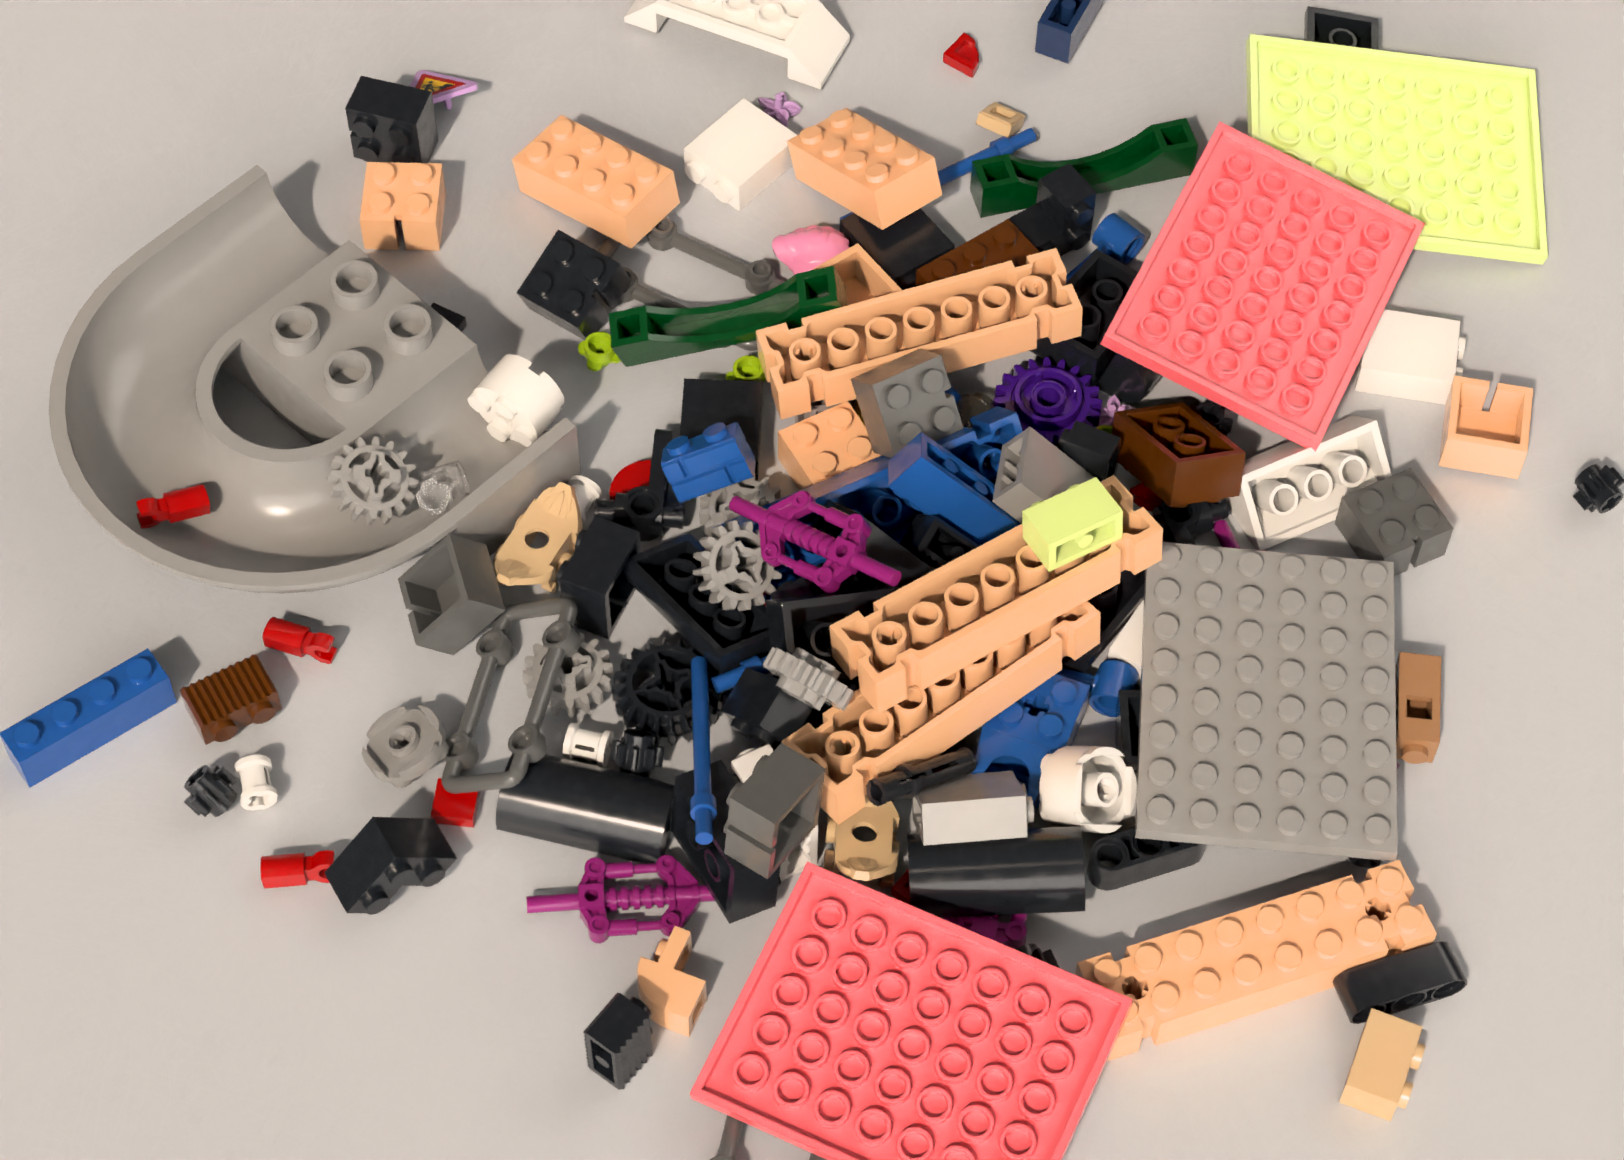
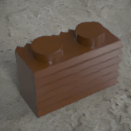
(231, 700)

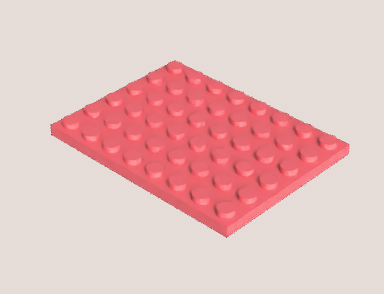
(1264, 286)
(906, 1036)

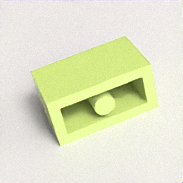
(1072, 524)

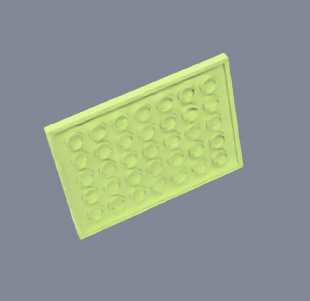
(1414, 132)

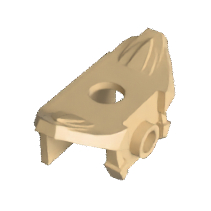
(556, 515)
(865, 859)

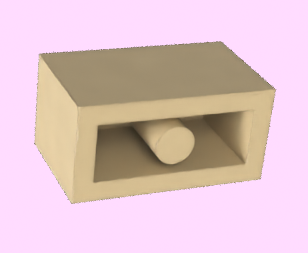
(1382, 1065)

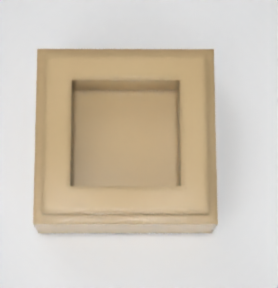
(1000, 119)

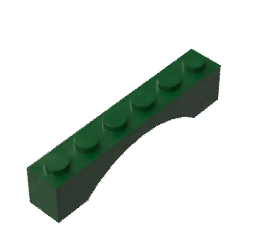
(1152, 156)
(663, 333)

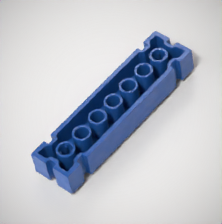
(867, 488)

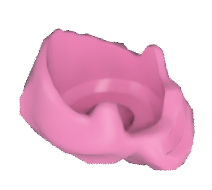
(809, 247)

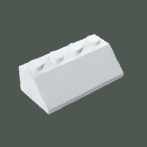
(1301, 489)

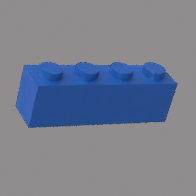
(948, 489)
(88, 717)

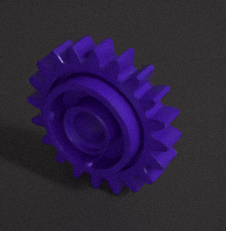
(1049, 398)

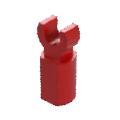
(174, 506)
(298, 640)
(295, 868)

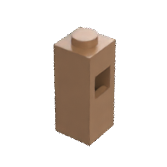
(1417, 706)

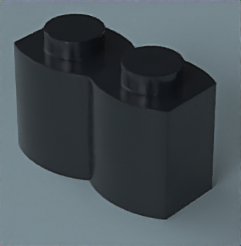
(1091, 449)

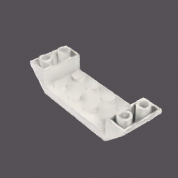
(789, 28)

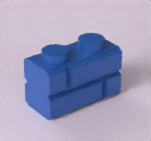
(707, 461)

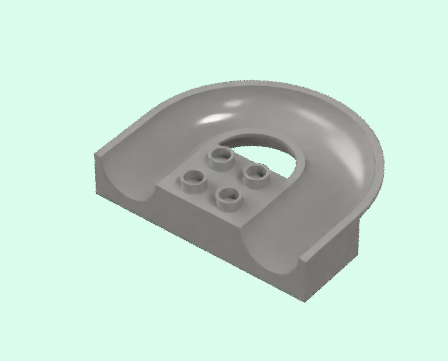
(321, 345)

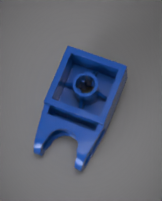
(1031, 729)

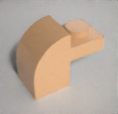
(666, 990)

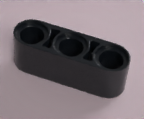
(1133, 864)
(1400, 981)

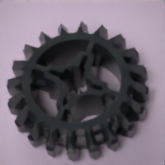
(652, 706)

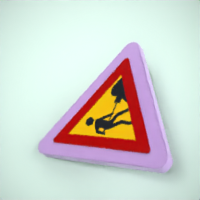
(442, 86)

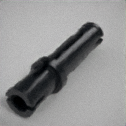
(889, 788)

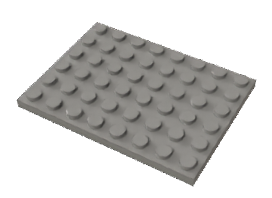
(1268, 702)

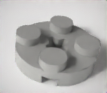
(403, 765)

